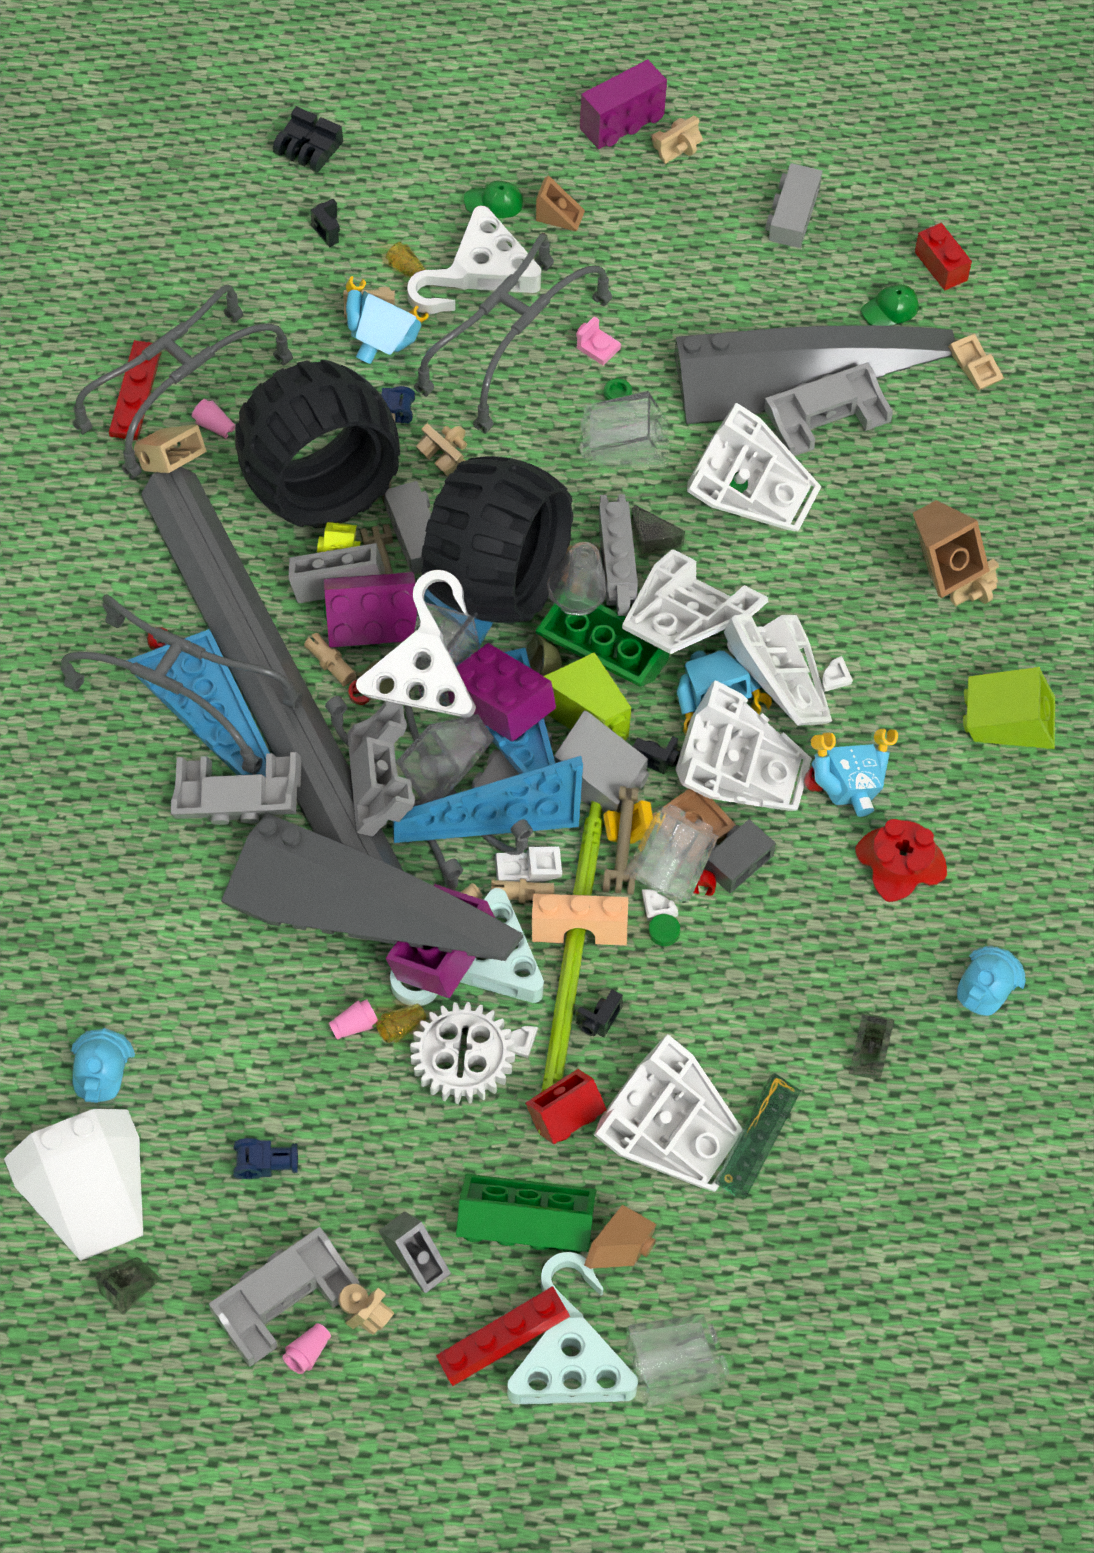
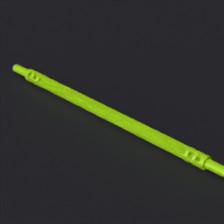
(573, 952)

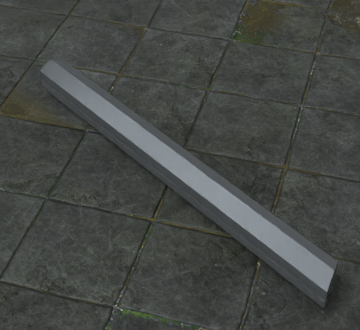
(249, 635)

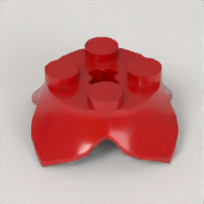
(896, 874)

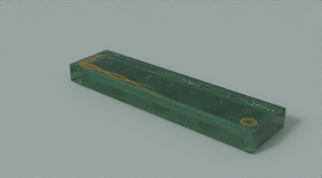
(758, 1136)

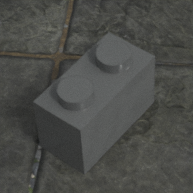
(740, 855)

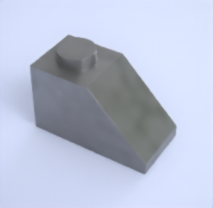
(415, 1251)

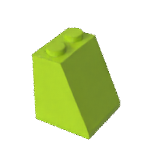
(589, 688)
(1011, 709)

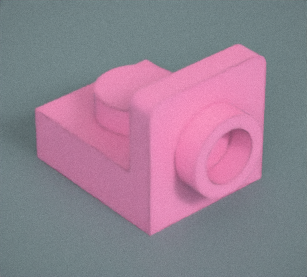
(596, 342)

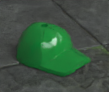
(499, 196)
(891, 306)

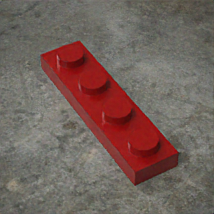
(133, 392)
(502, 1336)

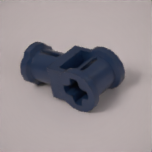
(398, 405)
(263, 1158)

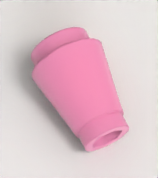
(212, 418)
(354, 1020)
(305, 1350)

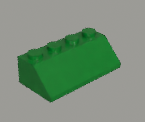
(603, 634)
(526, 1213)

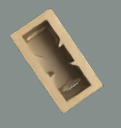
(158, 452)

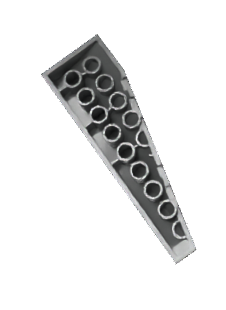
(763, 362)
(325, 885)

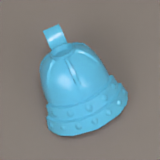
(989, 980)
(99, 1064)

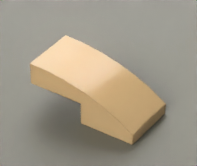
(974, 362)

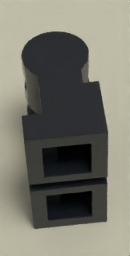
(310, 138)

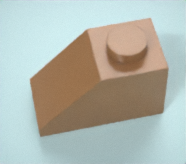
(622, 1240)

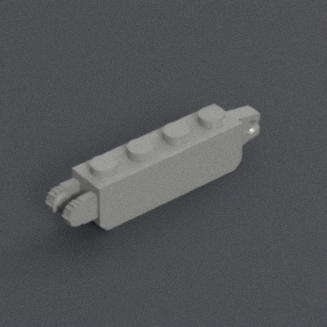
(618, 553)

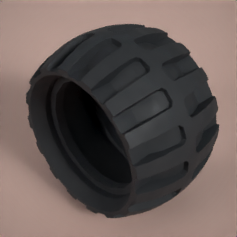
(291, 413)
(500, 534)

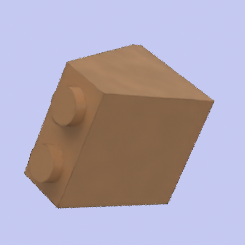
(950, 546)

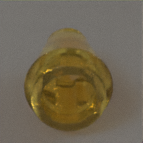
(404, 260)
(400, 1022)

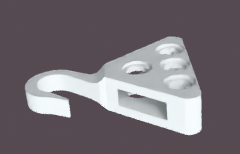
(480, 264)
(427, 640)

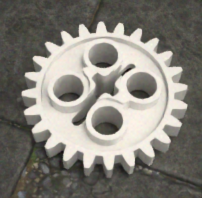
(432, 1050)

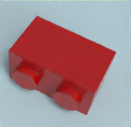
(943, 256)
(566, 1106)

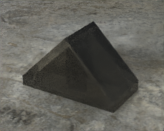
(654, 534)
(871, 1046)
(126, 1283)

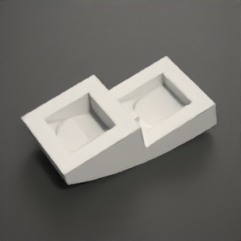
(535, 866)

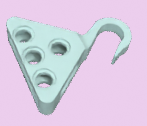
(490, 973)
(553, 1367)

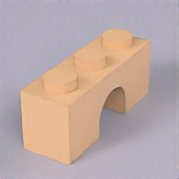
(599, 914)

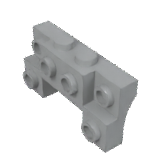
(826, 401)
(376, 788)
(236, 796)
(275, 1288)

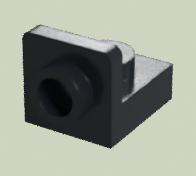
(324, 222)
(659, 758)
(603, 1016)

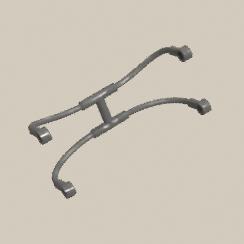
(528, 315)
(188, 363)
(115, 617)
(451, 869)

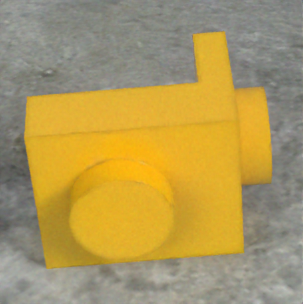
(640, 822)

